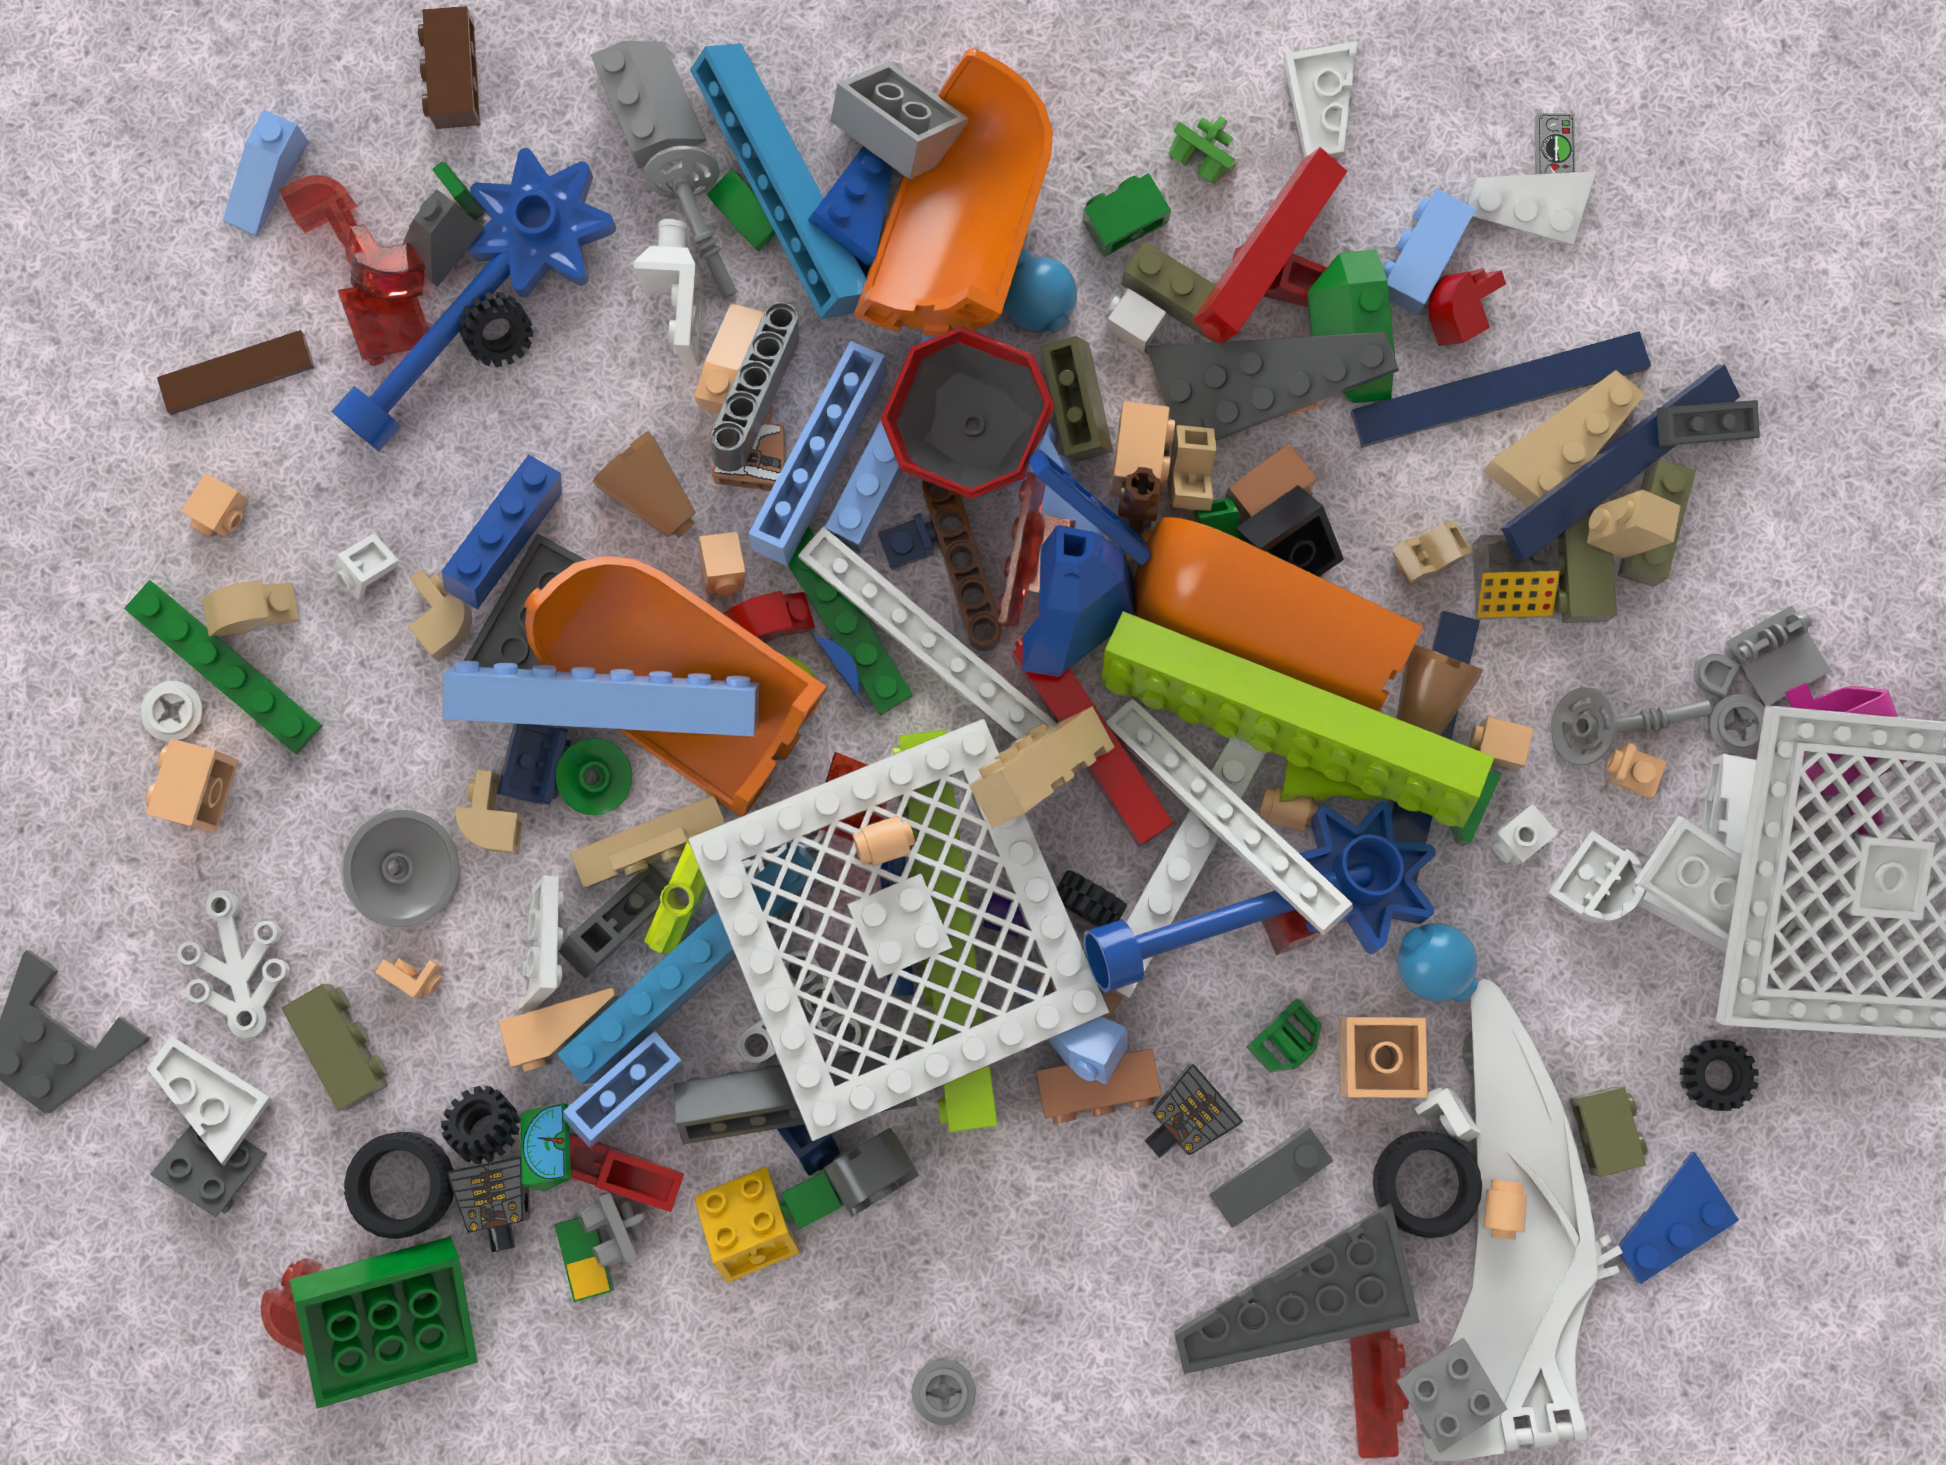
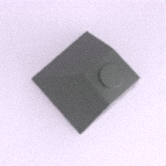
(441, 235)

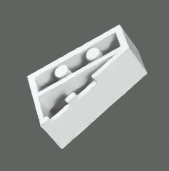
(1728, 800)

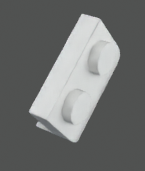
(1599, 881)

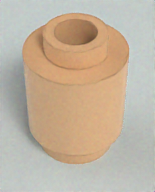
(1288, 814)
(884, 841)
(1505, 1209)

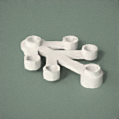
(236, 970)

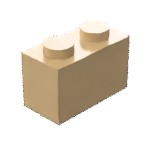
(1633, 524)

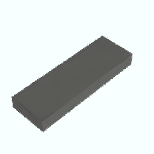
(1708, 423)

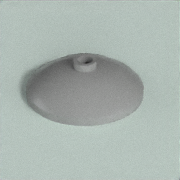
(425, 872)

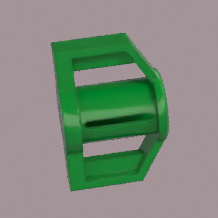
(1287, 1039)

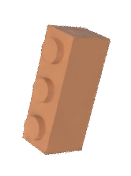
(1065, 1092)

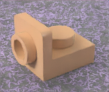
(1635, 770)
(403, 976)

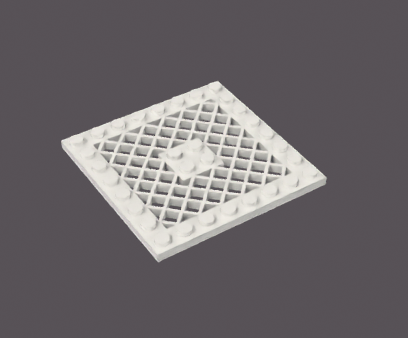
(1884, 879)
(896, 931)

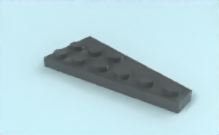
(1263, 379)
(1327, 1295)

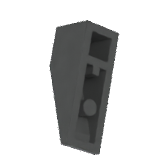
(614, 922)
(1271, 1176)

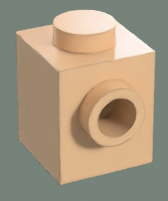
(214, 507)
(722, 563)
(1502, 740)

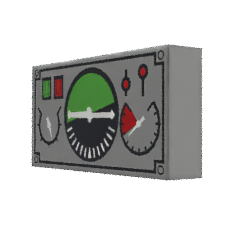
(1554, 143)

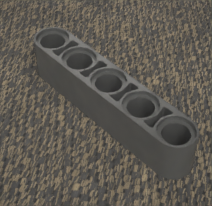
(775, 338)

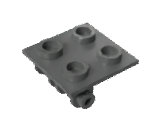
(201, 1178)

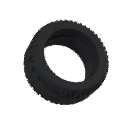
(1468, 1175)
(358, 1185)

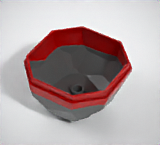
(963, 380)

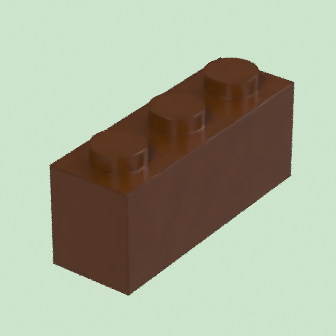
(449, 67)

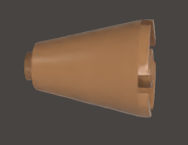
(647, 487)
(1434, 689)

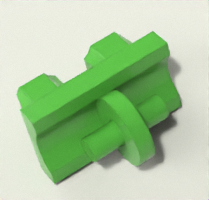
(1188, 141)

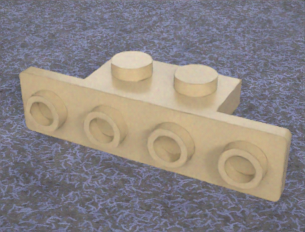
(636, 847)

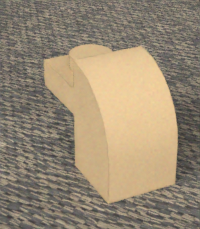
(1192, 467)
(1431, 552)
(249, 604)
(446, 623)
(482, 824)

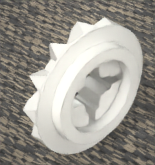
(154, 710)

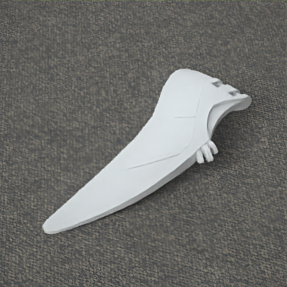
(1534, 1288)

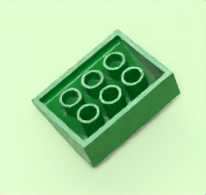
(384, 1321)

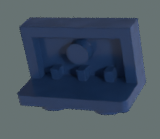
(532, 763)

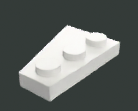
(1321, 94)
(1534, 203)
(543, 929)
(208, 1096)

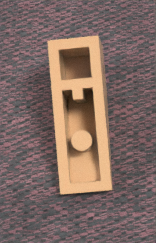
(726, 356)
(548, 1030)

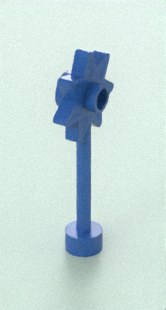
(532, 230)
(1355, 859)

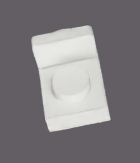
(363, 565)
(1455, 1117)

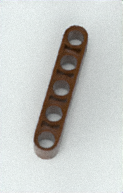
(963, 578)

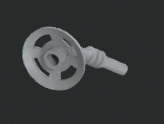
(684, 188)
(1605, 730)

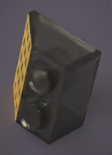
(1511, 586)

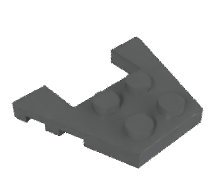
(41, 1055)

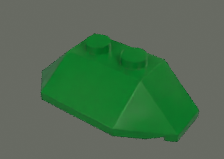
(1354, 300)

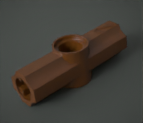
(1140, 499)

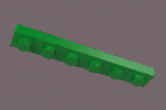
(852, 632)
(223, 667)

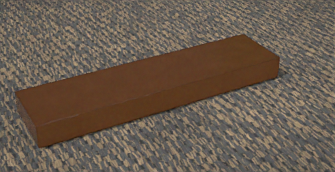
(235, 372)

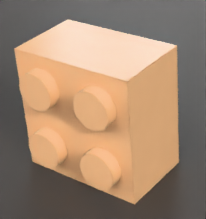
(1141, 442)
(191, 785)
(1383, 1057)

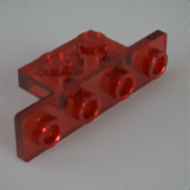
(1028, 533)
(1377, 1396)

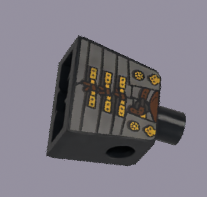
(1190, 1115)
(492, 1199)

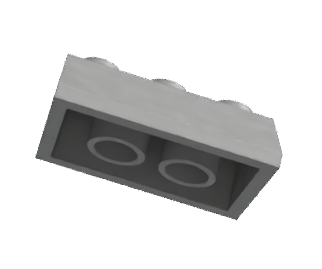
(647, 98)
(897, 118)

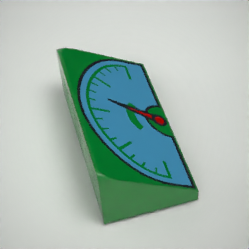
(545, 1147)

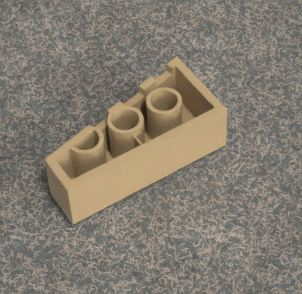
(1565, 440)
(1038, 765)

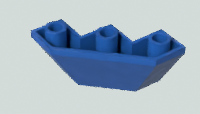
(1080, 599)

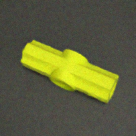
(672, 915)

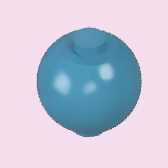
(1041, 294)
(1438, 963)

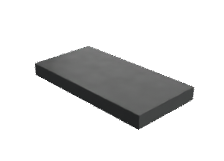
(504, 632)

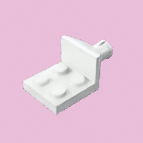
(673, 271)

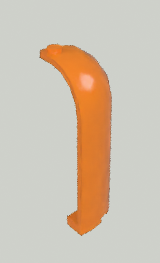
(964, 222)
(1270, 612)
(641, 620)

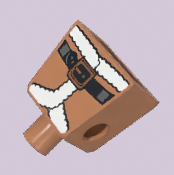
(764, 460)

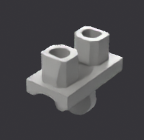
(605, 1213)

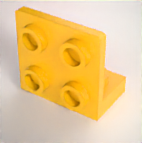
(745, 1225)

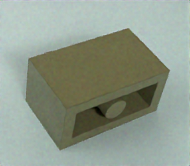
(1609, 1131)

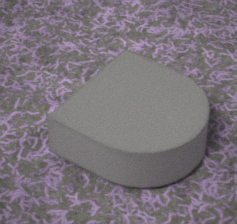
(1716, 674)

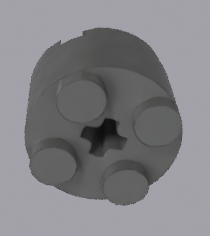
(871, 1171)

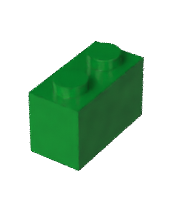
(1125, 214)

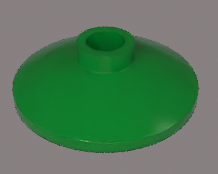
(611, 771)

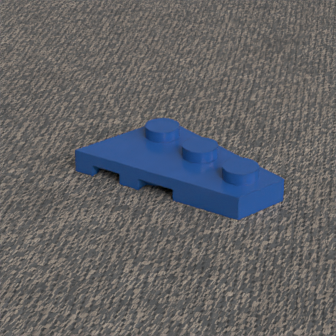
(856, 206)
(1677, 1222)

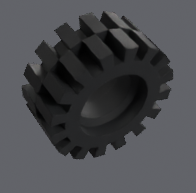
(484, 313)
(1089, 899)
(1742, 1075)
(470, 1111)

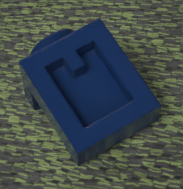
(908, 542)
(811, 1154)

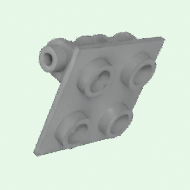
(1779, 655)
(1451, 1395)

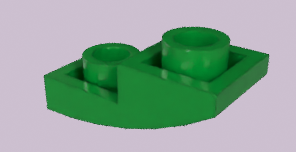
(742, 209)

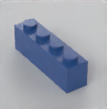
(502, 532)

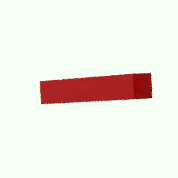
(1269, 246)
(1112, 771)

